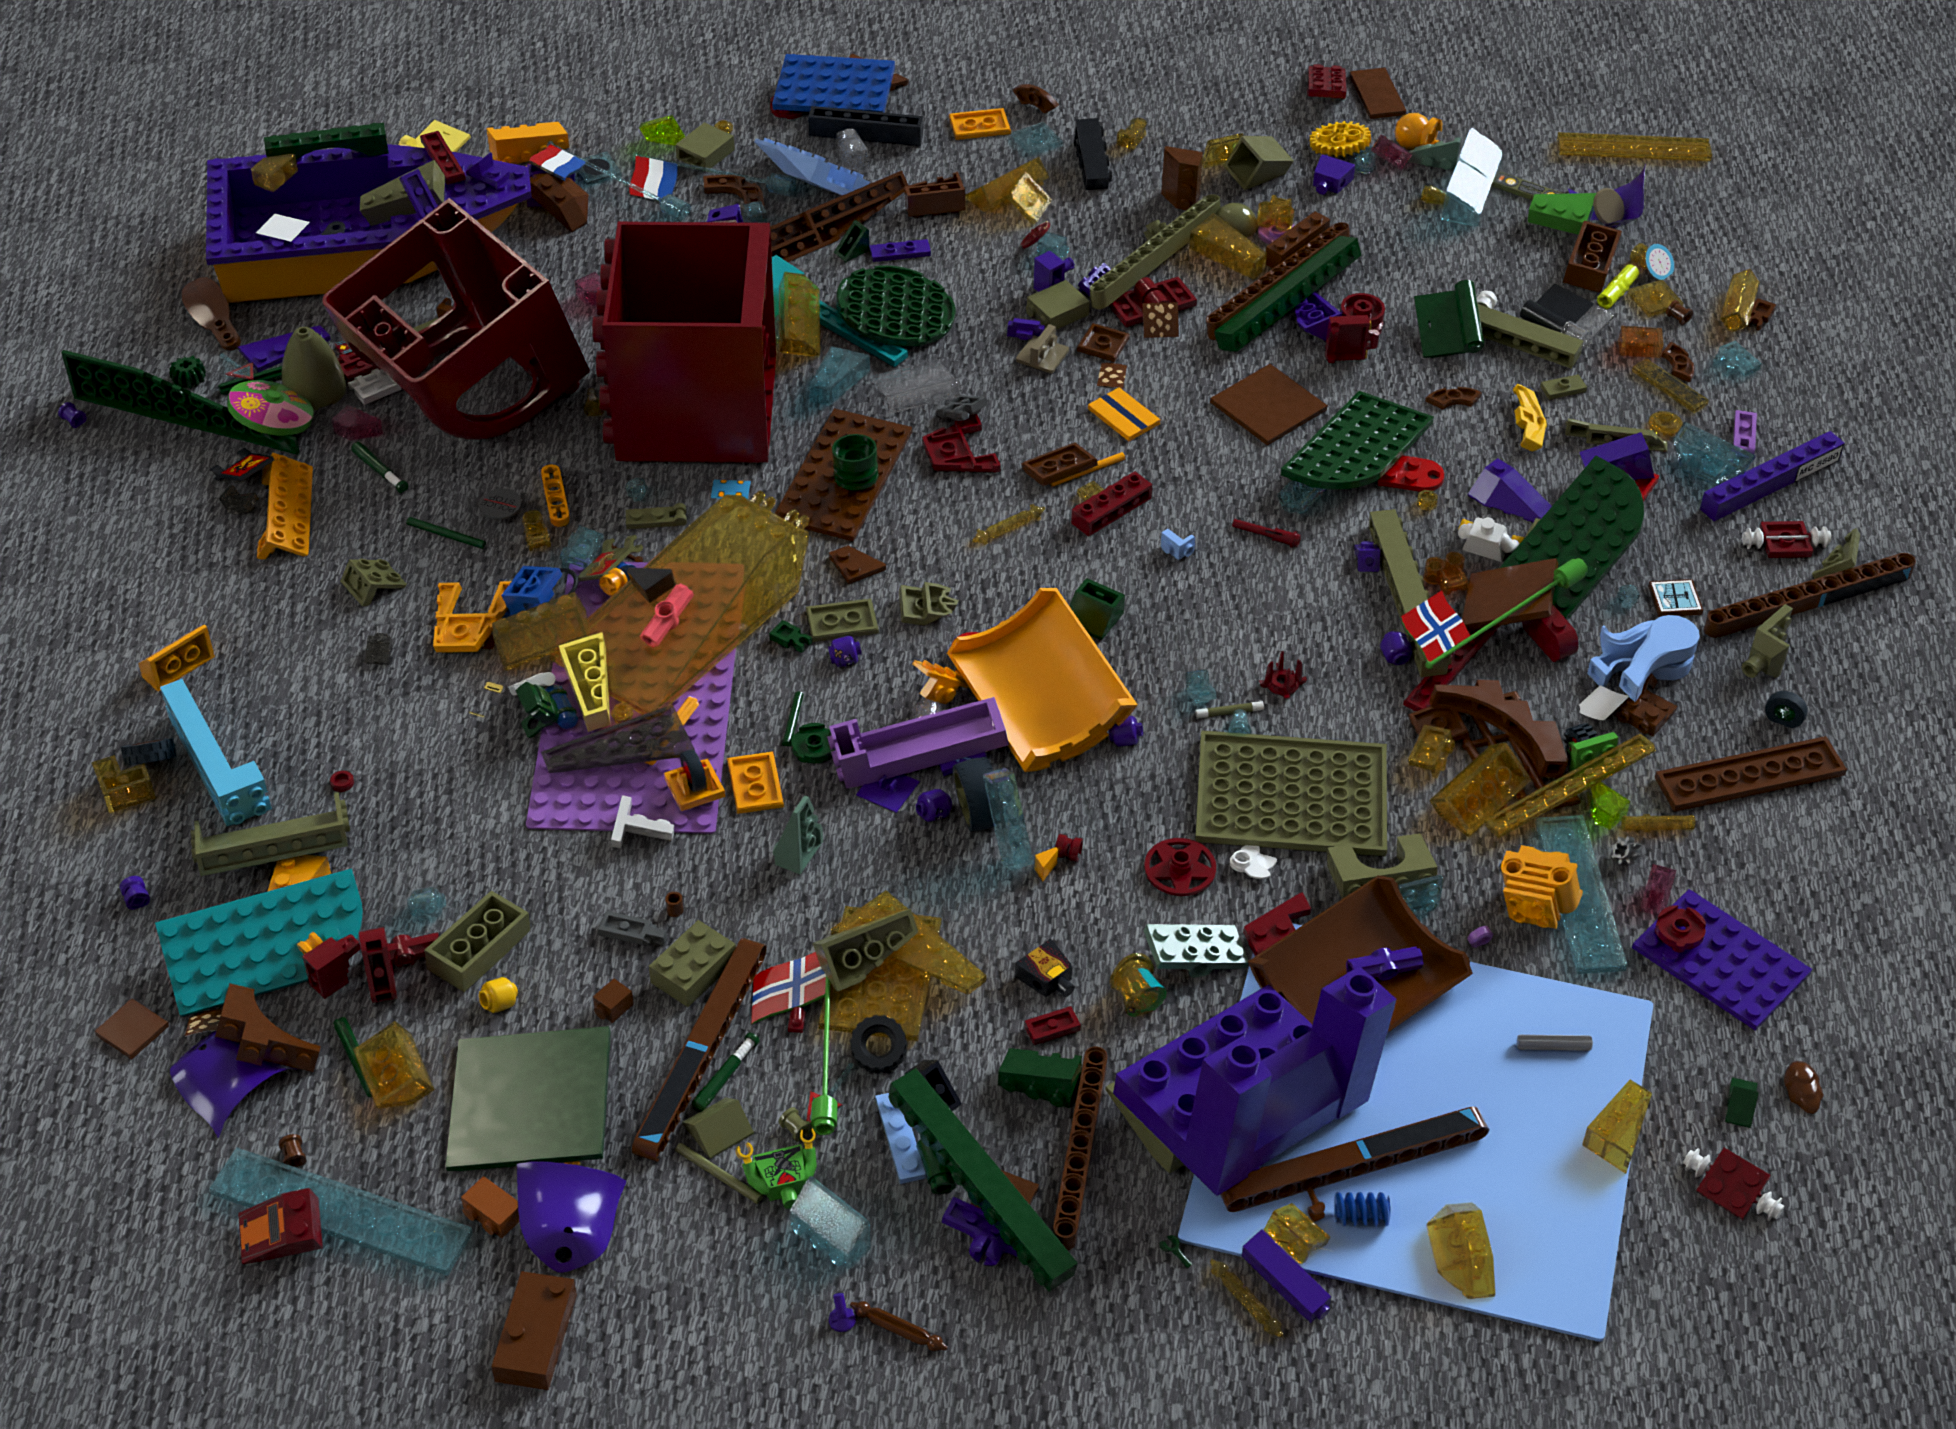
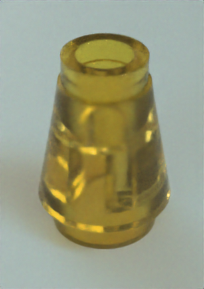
(1433, 195)

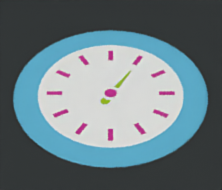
(1659, 261)

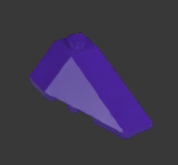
(1314, 315)
(1507, 490)

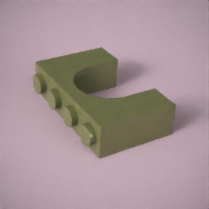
(1351, 874)

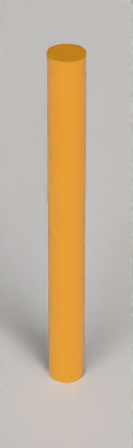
(1101, 464)

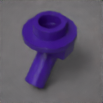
(841, 1318)

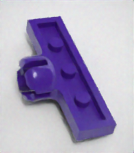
(985, 1236)

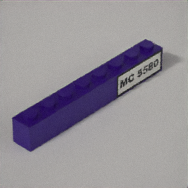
(1771, 476)

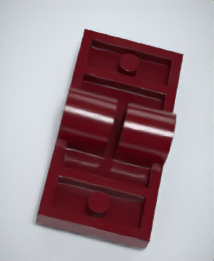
(1326, 81)
(1129, 305)

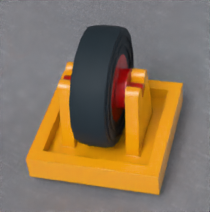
(693, 782)

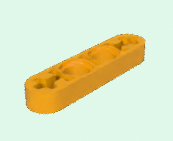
(553, 496)

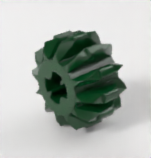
(187, 371)

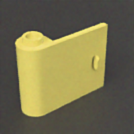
(453, 137)

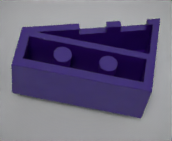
(1627, 453)

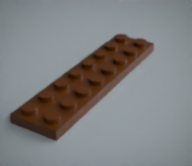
(1750, 773)

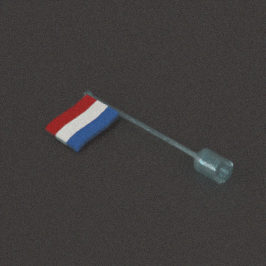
(563, 164)
(660, 177)

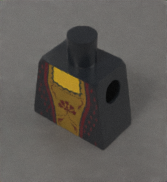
(1046, 970)

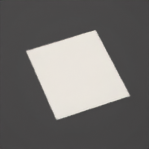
(282, 227)

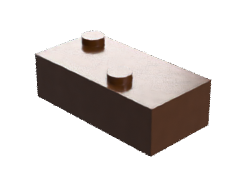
(1592, 256)
(534, 1330)

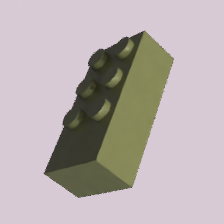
(477, 941)

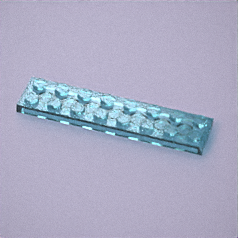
(1592, 925)

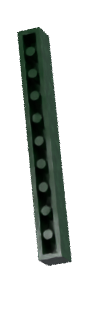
(1287, 293)
(982, 1180)

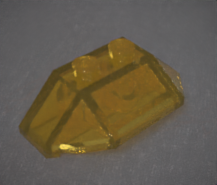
(1463, 1249)

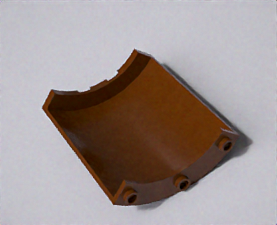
(1355, 928)

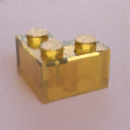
(122, 787)

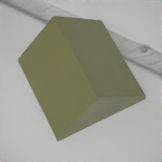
(719, 1126)

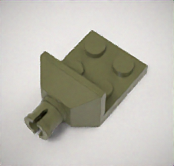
(1768, 646)

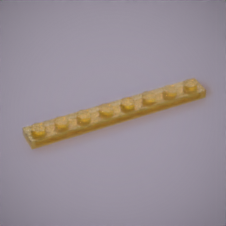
(1569, 785)

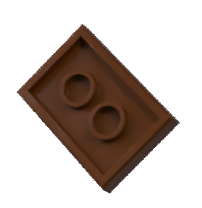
(1059, 464)

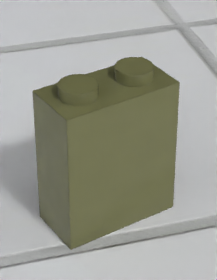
(705, 146)
(1058, 305)

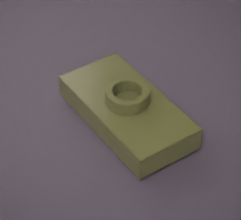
(1563, 386)

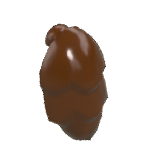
(1803, 1086)

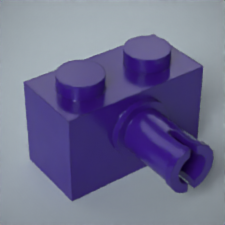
(1050, 270)

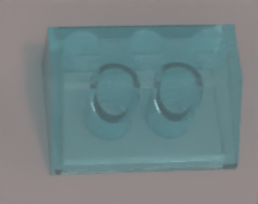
(830, 1224)

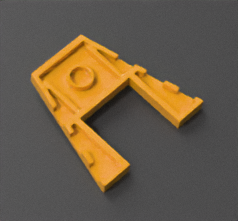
(464, 631)

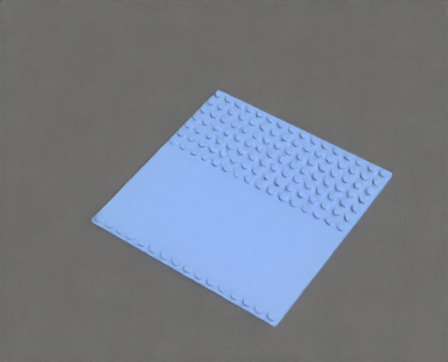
(1542, 1194)

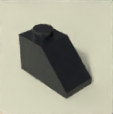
(936, 1077)

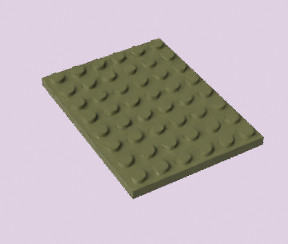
(1292, 793)

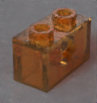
(1640, 341)

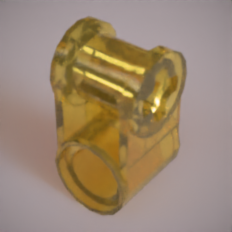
(535, 530)

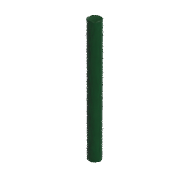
(446, 532)

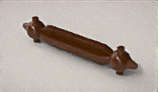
(898, 1326)

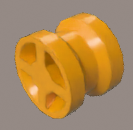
(613, 581)
(307, 945)

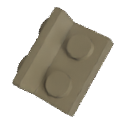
(1043, 351)

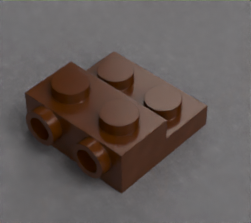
(1647, 713)

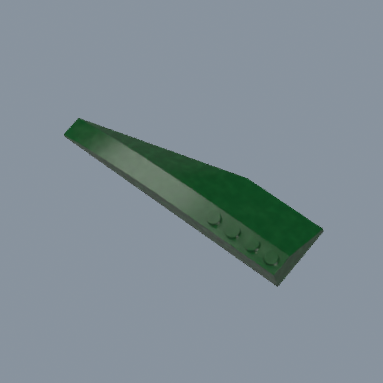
(152, 397)

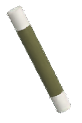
(1230, 709)

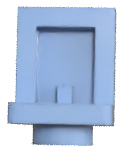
(1176, 546)

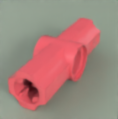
(666, 615)

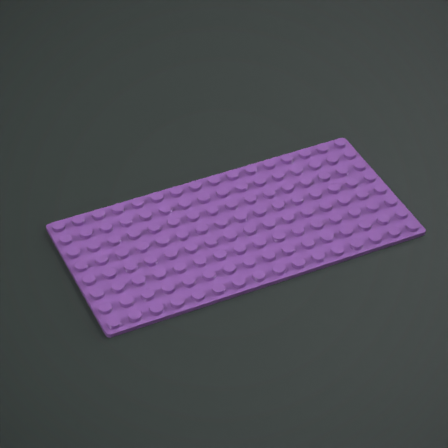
(593, 796)

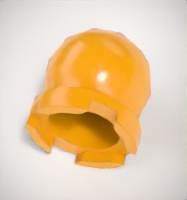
(1416, 130)

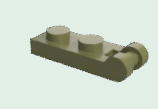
(656, 517)

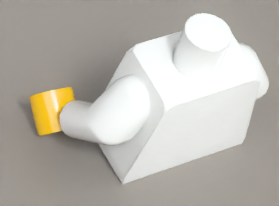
(1487, 538)

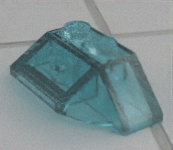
(1709, 456)

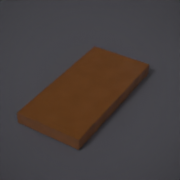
(1377, 93)

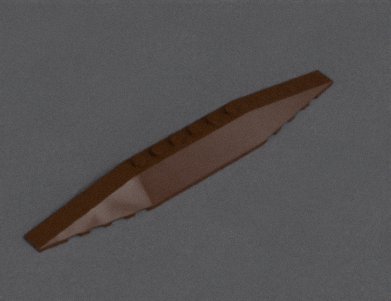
(833, 219)

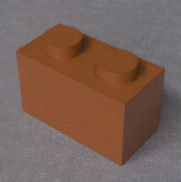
(491, 1207)

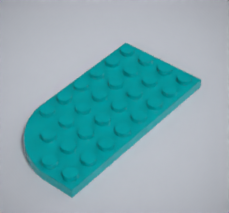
(255, 939)

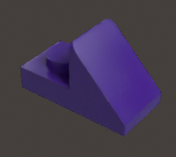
(487, 172)

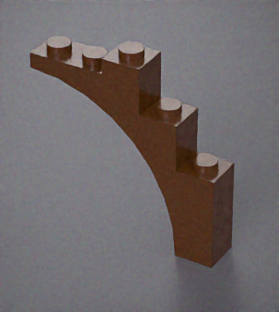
(1513, 717)

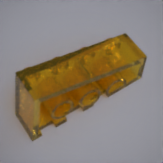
(1227, 247)

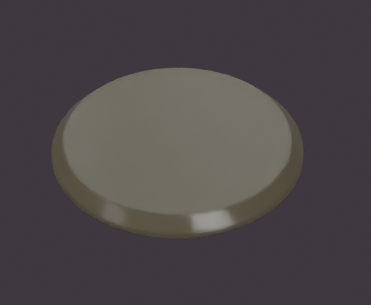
(1608, 206)

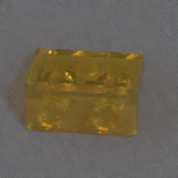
(1432, 749)
(1295, 1232)

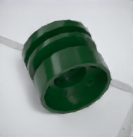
(855, 462)

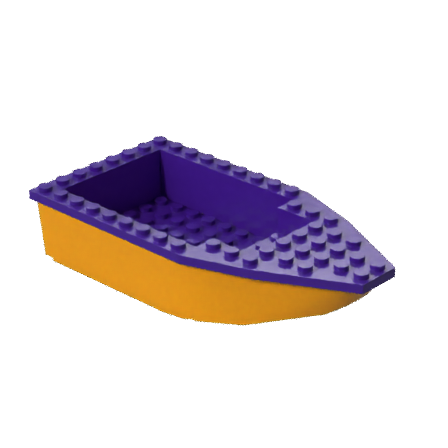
(324, 192)

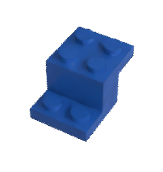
(530, 588)

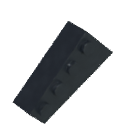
(1091, 154)

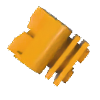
(1539, 886)

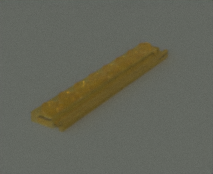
(1634, 146)

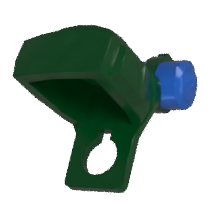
(546, 706)

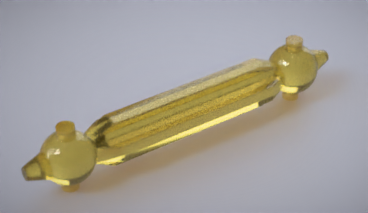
(1008, 524)
(1246, 1298)

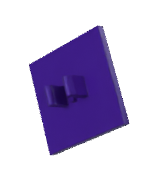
(889, 792)

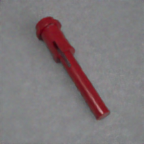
(1278, 535)

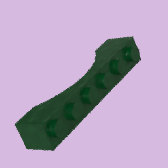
(365, 139)

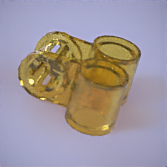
(1277, 213)

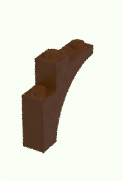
(259, 1037)

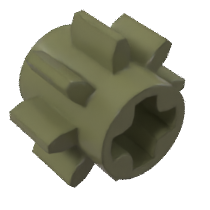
(1153, 228)

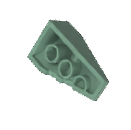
(799, 839)

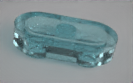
(1365, 161)

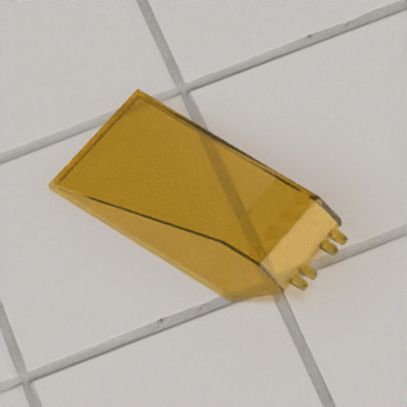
(741, 572)

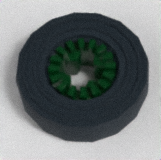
(1775, 709)

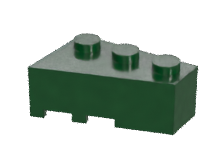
(1041, 1076)

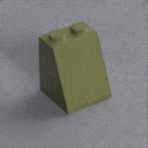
(1257, 161)

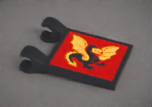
(243, 468)

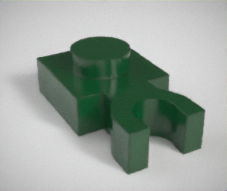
(788, 635)

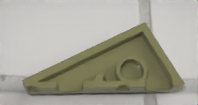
(1841, 557)

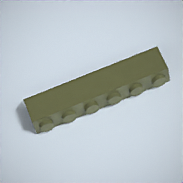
(1529, 337)

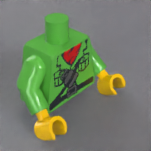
(781, 1171)

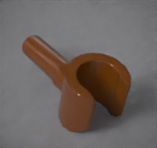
(1317, 1209)

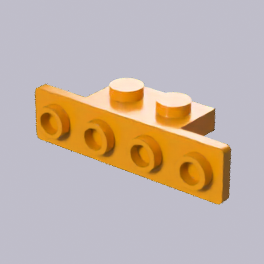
(942, 682)

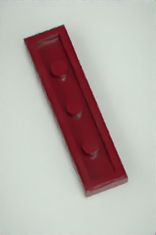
(440, 152)

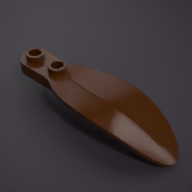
(211, 310)

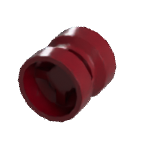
(1069, 847)

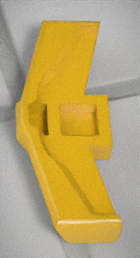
(1530, 418)

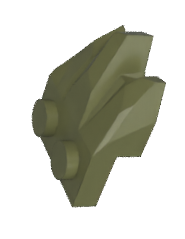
(925, 604)

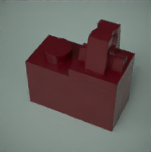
(329, 964)

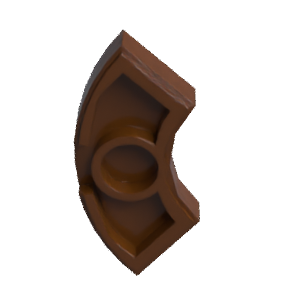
(1035, 96)
(1680, 361)
(1461, 396)

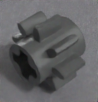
(1626, 850)

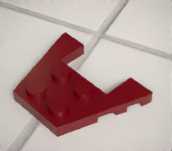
(950, 451)
(1275, 924)

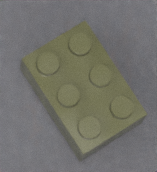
(691, 963)

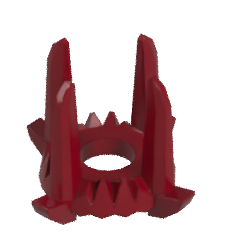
(1291, 682)

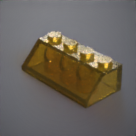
(995, 192)
(799, 315)
(540, 630)
(1481, 789)

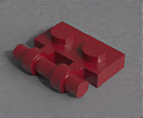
(354, 366)

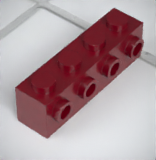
(1111, 503)

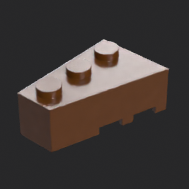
(935, 197)

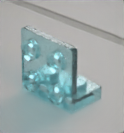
(1422, 893)

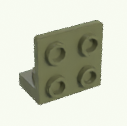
(365, 576)

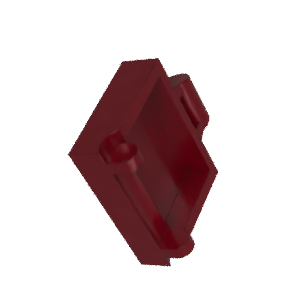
(1348, 338)

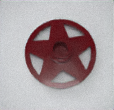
(1180, 866)

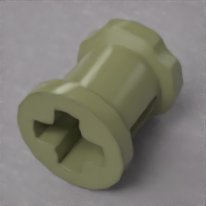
(794, 1123)

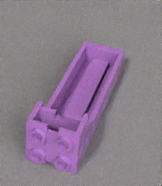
(915, 742)

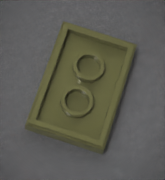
(842, 620)

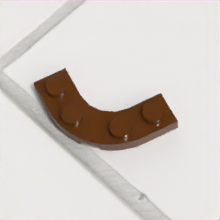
(735, 185)

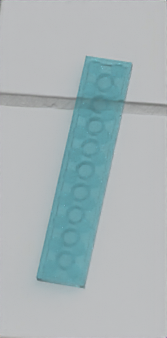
(348, 1211)

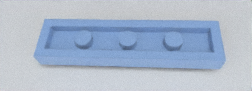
(900, 1141)

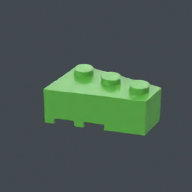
(1562, 211)

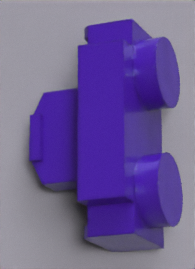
(1024, 328)

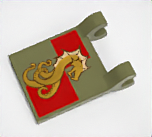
(609, 558)

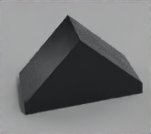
(652, 581)

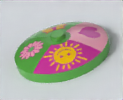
(269, 408)

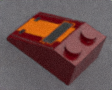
(280, 1227)

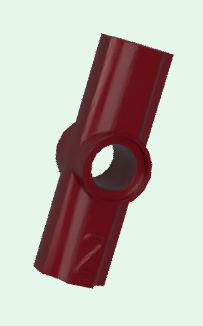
(406, 949)

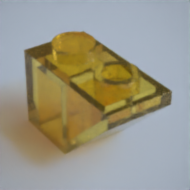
(274, 171)

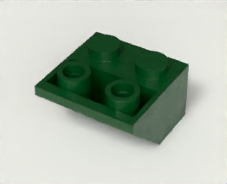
(1097, 607)

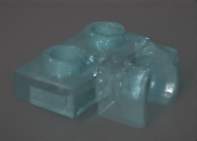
(1736, 359)

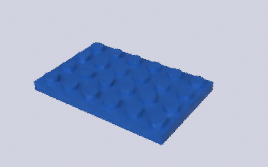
(833, 83)

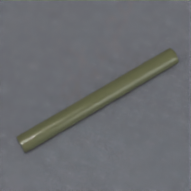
(719, 1173)

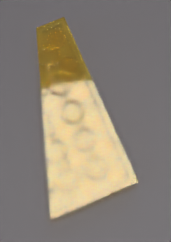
(922, 952)

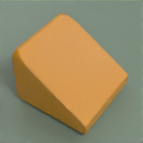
(1046, 862)

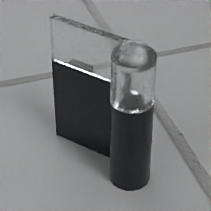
(1567, 314)

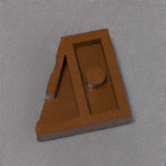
(855, 564)

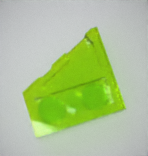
(662, 130)

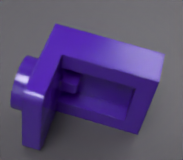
(1368, 557)

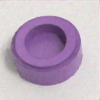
(1480, 936)

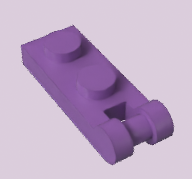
(1745, 430)

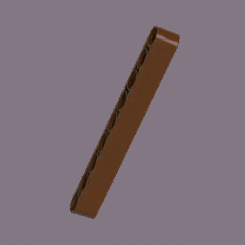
(1089, 1092)

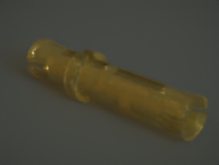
(1650, 823)

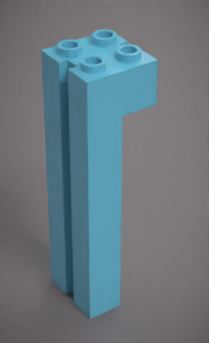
(236, 791)

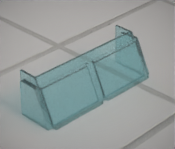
(1471, 180)

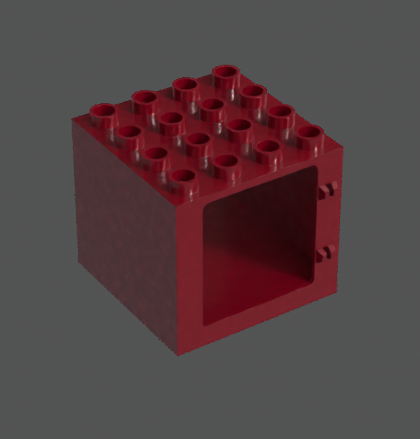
(687, 341)

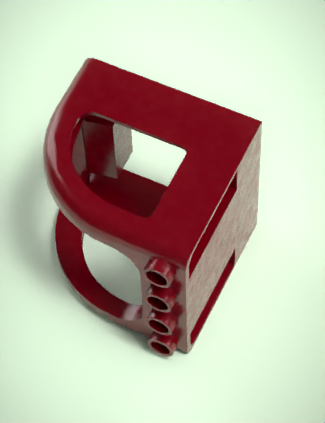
(498, 308)

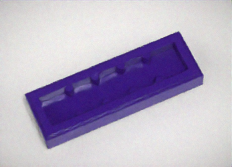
(900, 250)

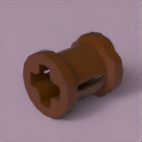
(1679, 312)
(292, 1150)

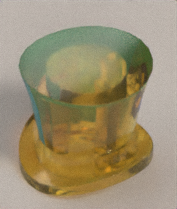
(1137, 985)

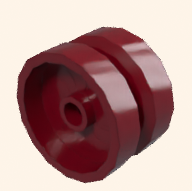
(1365, 304)

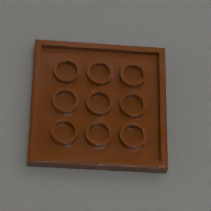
(1268, 404)
(1501, 589)

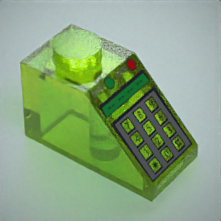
(1606, 805)

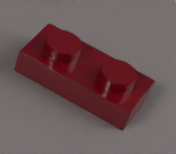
(1052, 1025)

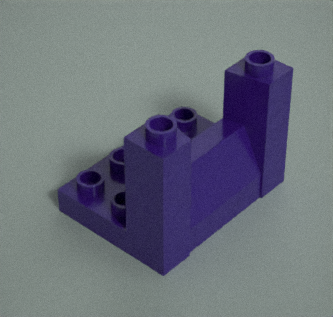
(1260, 1077)

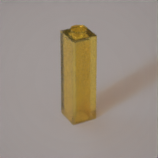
(1740, 300)

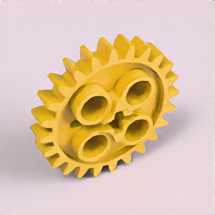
(1340, 139)

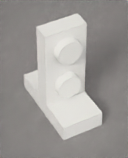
(638, 825)

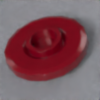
(1035, 235)

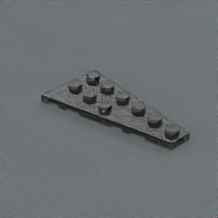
(640, 739)

